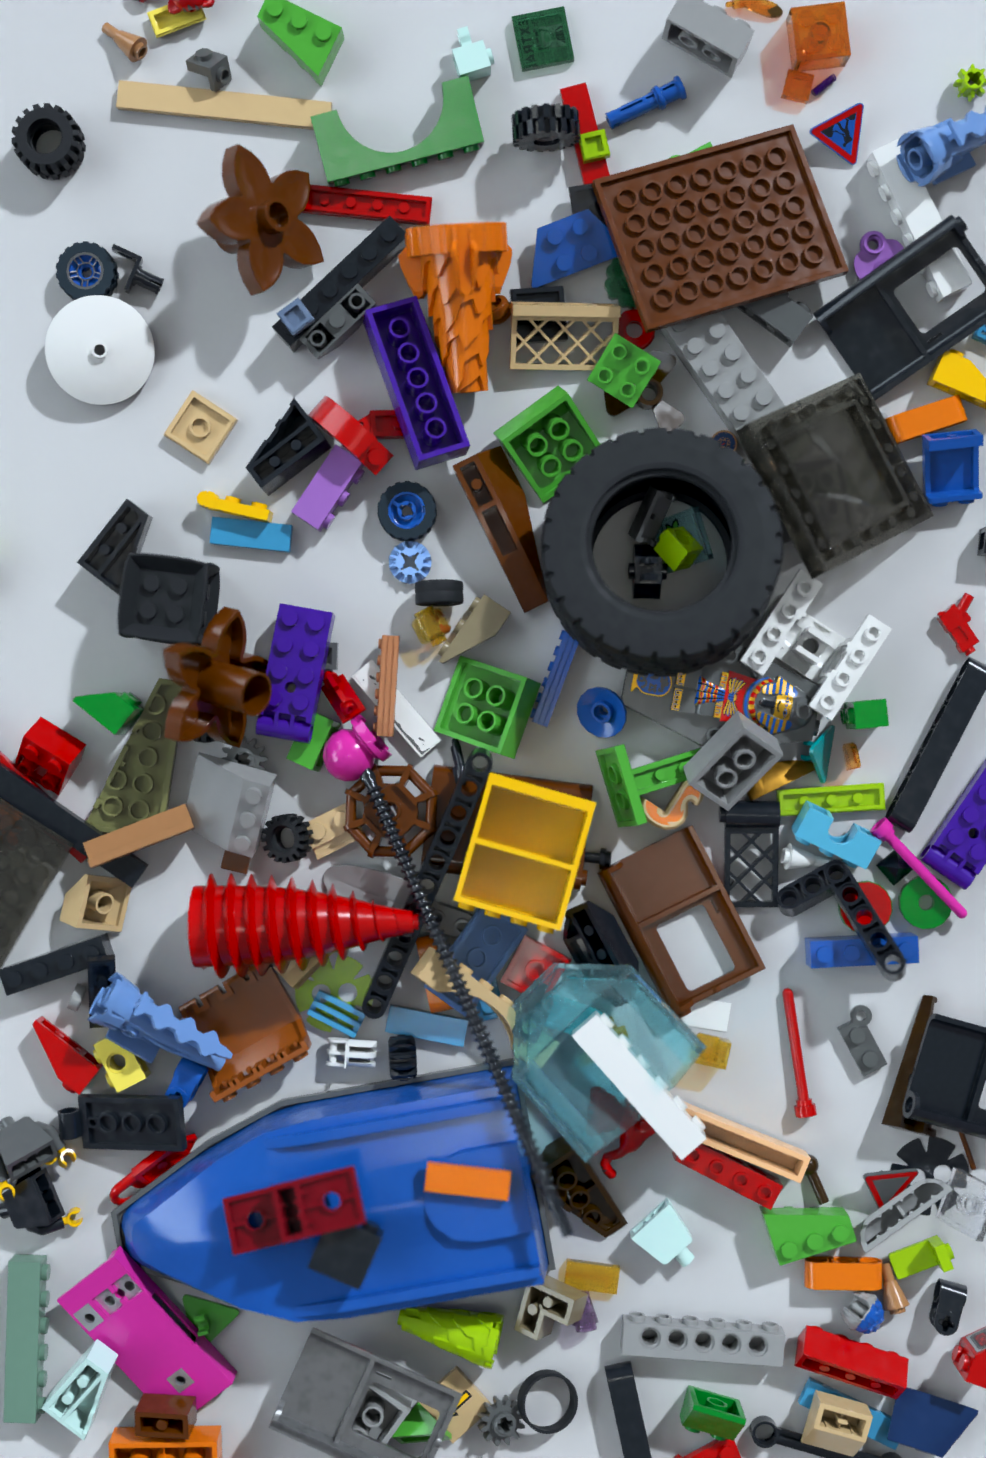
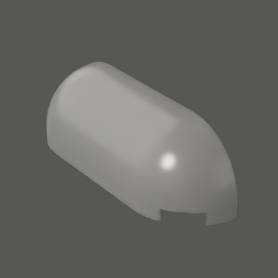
(901, 1211)

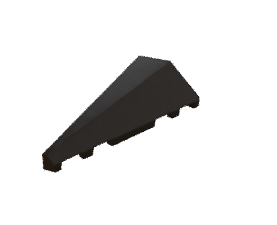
(893, 1115)

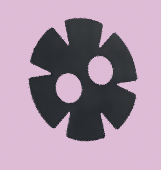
(937, 1154)

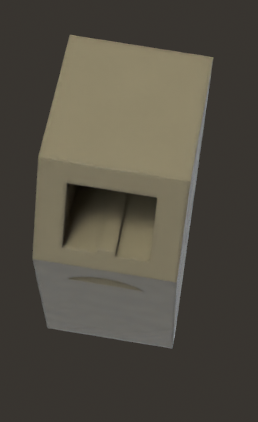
(481, 625)

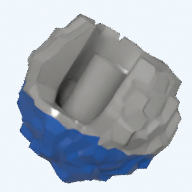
(864, 1313)

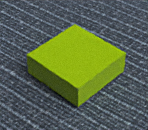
(594, 146)

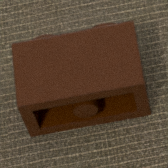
(165, 1416)

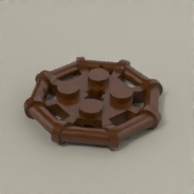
(406, 810)

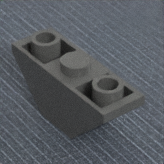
(338, 322)

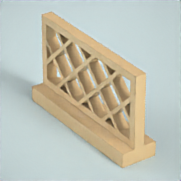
(560, 312)

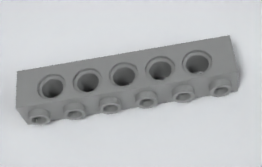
(767, 1353)

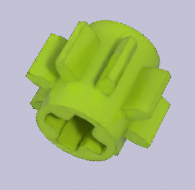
(967, 90)

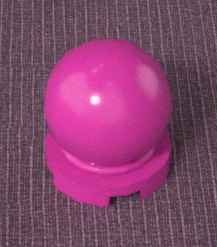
(353, 751)

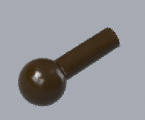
(811, 1173)

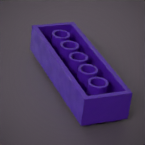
(416, 382)

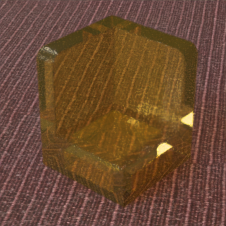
(716, 1052)

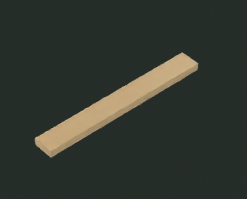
(219, 105)

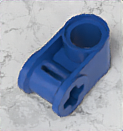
(187, 1080)

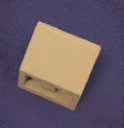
(837, 1424)

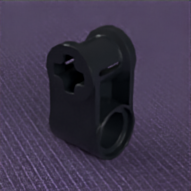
(947, 1301)

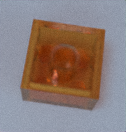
(818, 36)

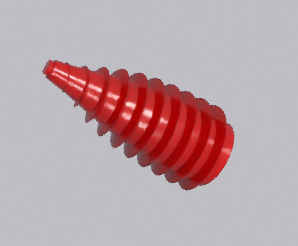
(281, 925)

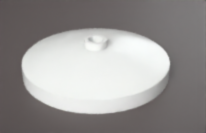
(72, 353)

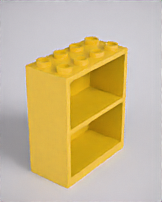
(524, 853)

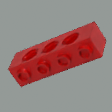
(734, 1174)

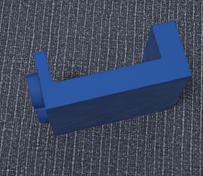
(951, 467)

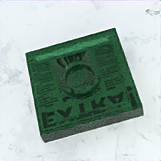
(542, 39)

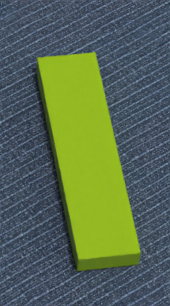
(833, 798)

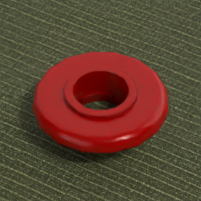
(629, 317)

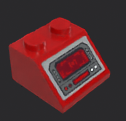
(970, 1357)

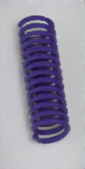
(820, 87)

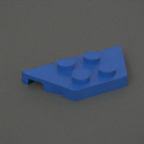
(570, 247)

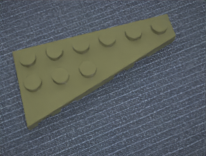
(144, 770)

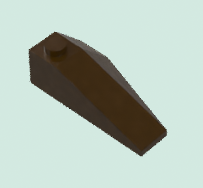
(581, 1188)

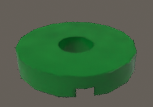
(909, 905)

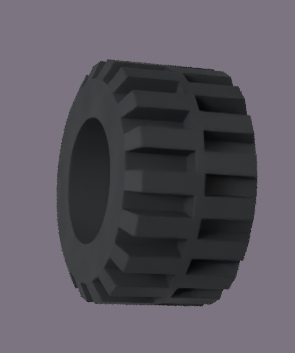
(33, 126)

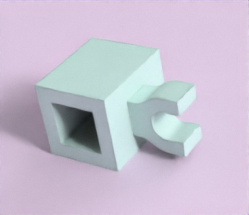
(471, 58)

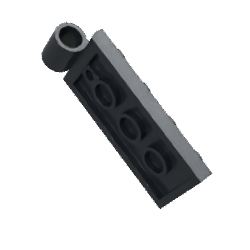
(126, 1122)

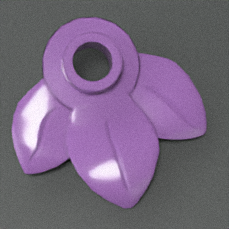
(870, 259)

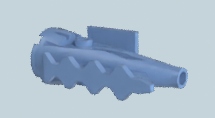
(941, 149)
(146, 1027)

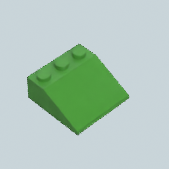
(547, 441)
(487, 707)

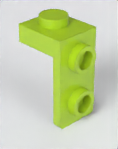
(921, 1257)

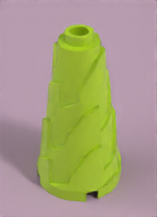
(457, 1331)

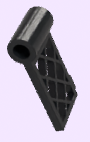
(745, 819)

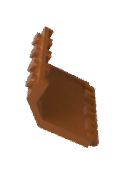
(255, 1024)

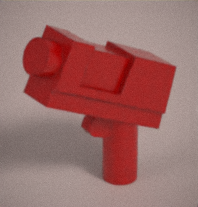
(955, 621)

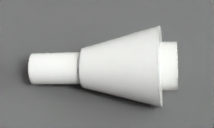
(795, 857)

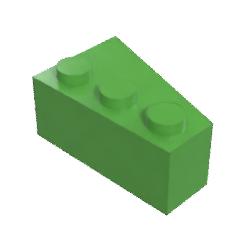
(302, 35)
(806, 1231)

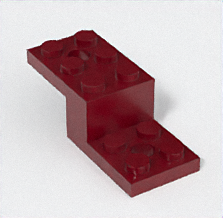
(294, 1210)

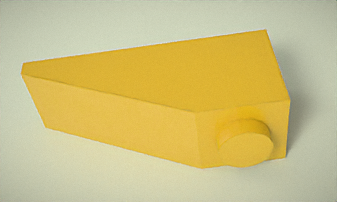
(959, 377)

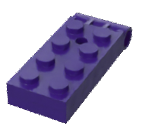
(296, 658)
(951, 848)

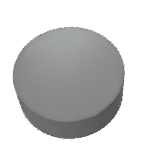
(77, 997)

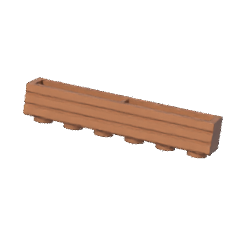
(387, 685)

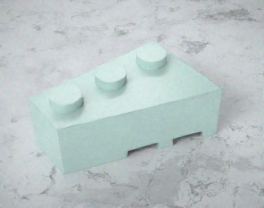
(80, 1391)

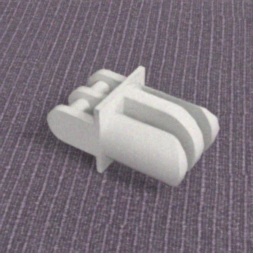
(351, 1052)

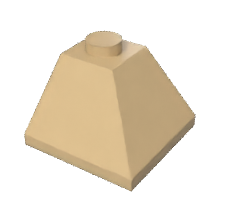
(96, 903)

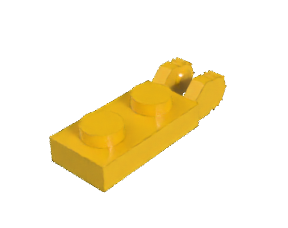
(233, 506)

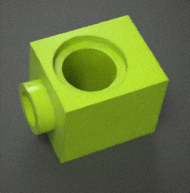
(678, 548)

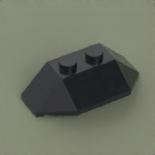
(596, 937)

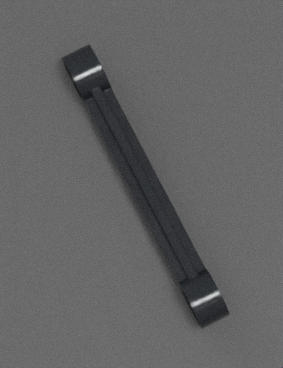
(793, 1440)

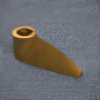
(780, 775)

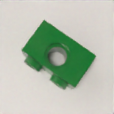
(865, 714)

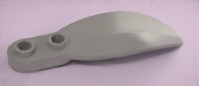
(388, 891)

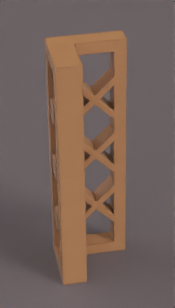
(138, 836)

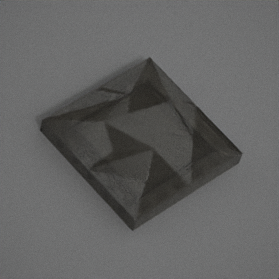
(834, 474)

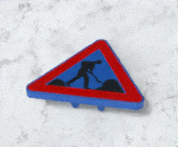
(842, 132)

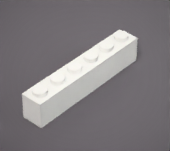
(916, 215)
(639, 1084)

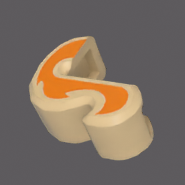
(675, 811)

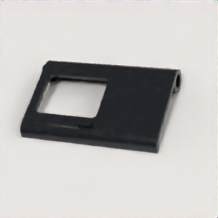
(875, 329)

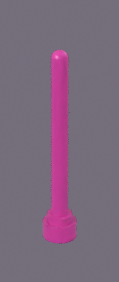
(884, 830)

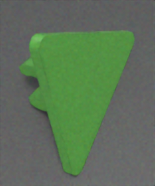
(208, 1316)

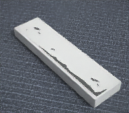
(407, 719)

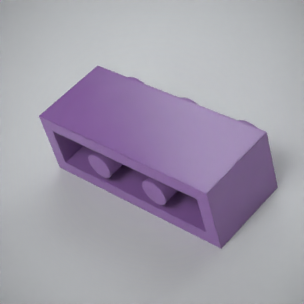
(329, 488)

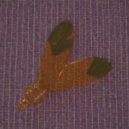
(761, 7)

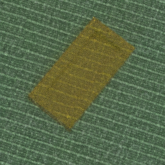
(592, 1276)

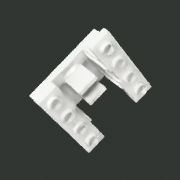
(835, 661)

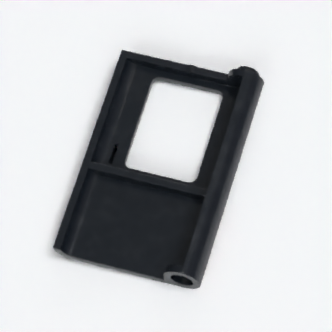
(949, 1077)

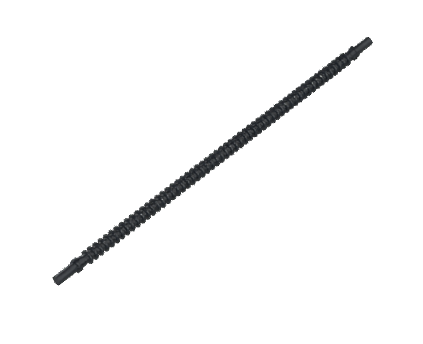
(554, 1202)

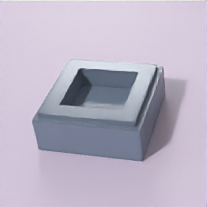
(295, 317)

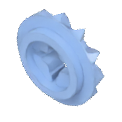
(410, 575)

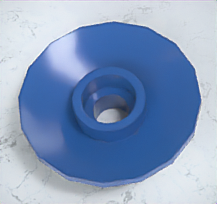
(593, 716)

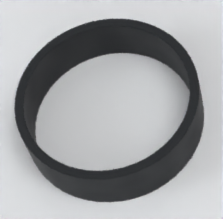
(568, 1416)

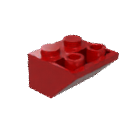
(49, 755)

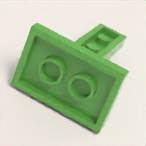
(627, 784)

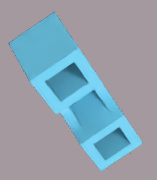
(855, 847)

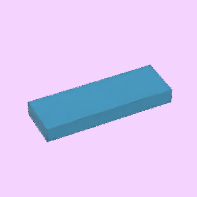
(251, 534)
(426, 1025)

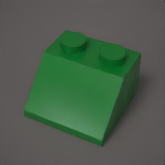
(112, 710)
(712, 1414)

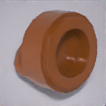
(500, 310)

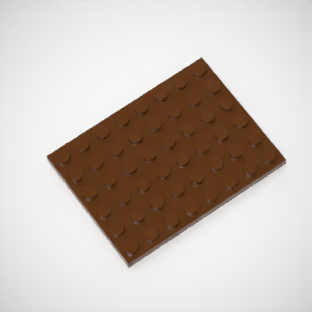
(719, 228)

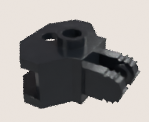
(646, 572)

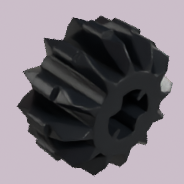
(402, 1057)

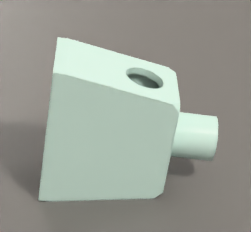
(664, 1235)

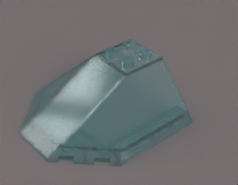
(563, 1076)

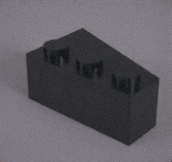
(287, 450)
(120, 536)

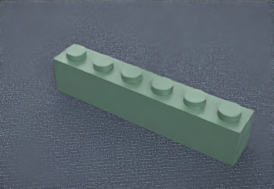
(25, 1338)

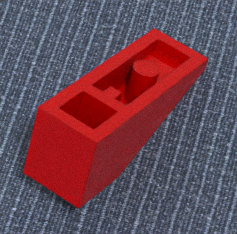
(69, 1060)

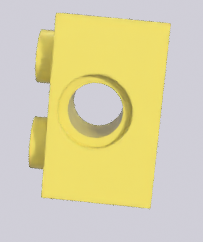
(120, 1076)

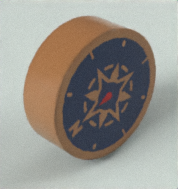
(726, 439)

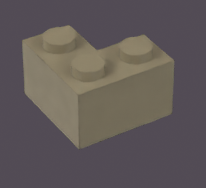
(547, 1304)

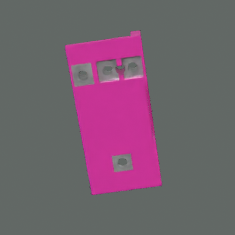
(151, 1348)

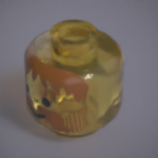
(431, 626)

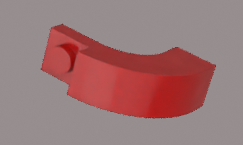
(350, 434)

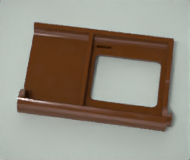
(663, 884)

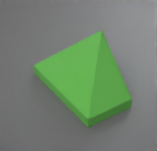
(417, 1427)

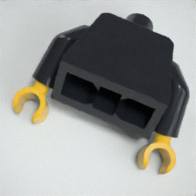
(36, 1204)

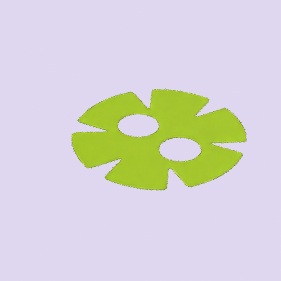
(333, 978)

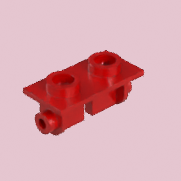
(341, 696)

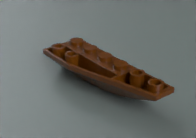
(505, 521)

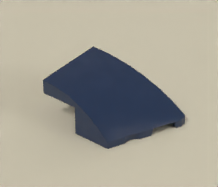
(928, 1422)

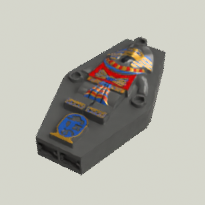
(706, 699)

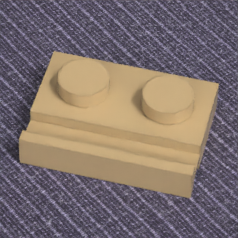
(329, 832)

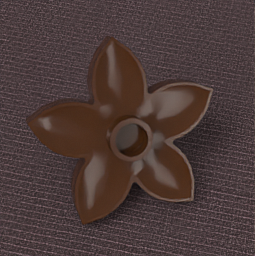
(261, 220)
(217, 683)

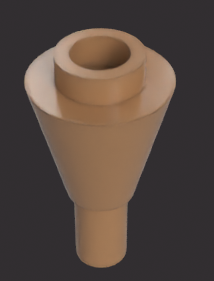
(132, 45)
(893, 1296)

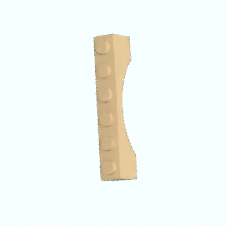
(431, 973)

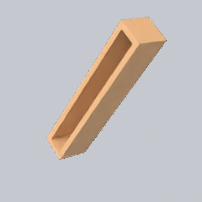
(752, 1145)

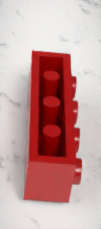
(851, 1362)

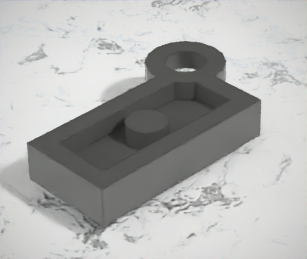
(861, 1042)

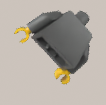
(26, 1147)

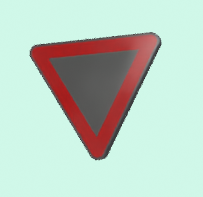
(888, 1184)

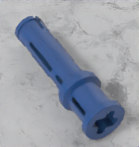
(657, 98)

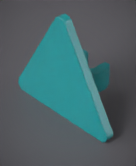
(820, 752)

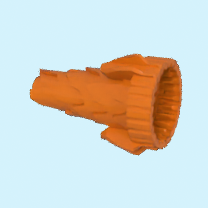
(460, 273)

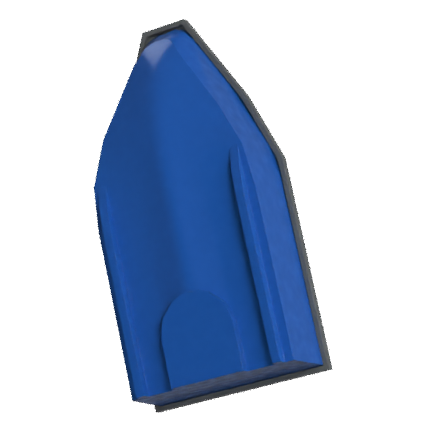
(389, 1129)

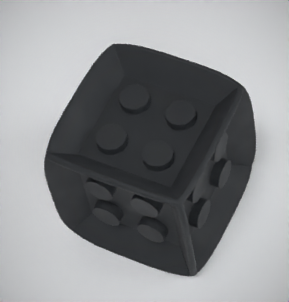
(167, 598)

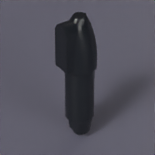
(458, 759)

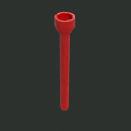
(804, 1106)

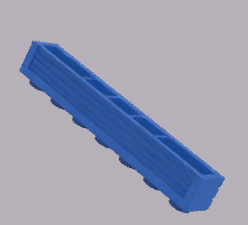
(554, 683)

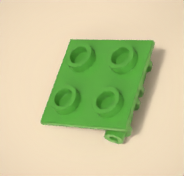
(624, 370)

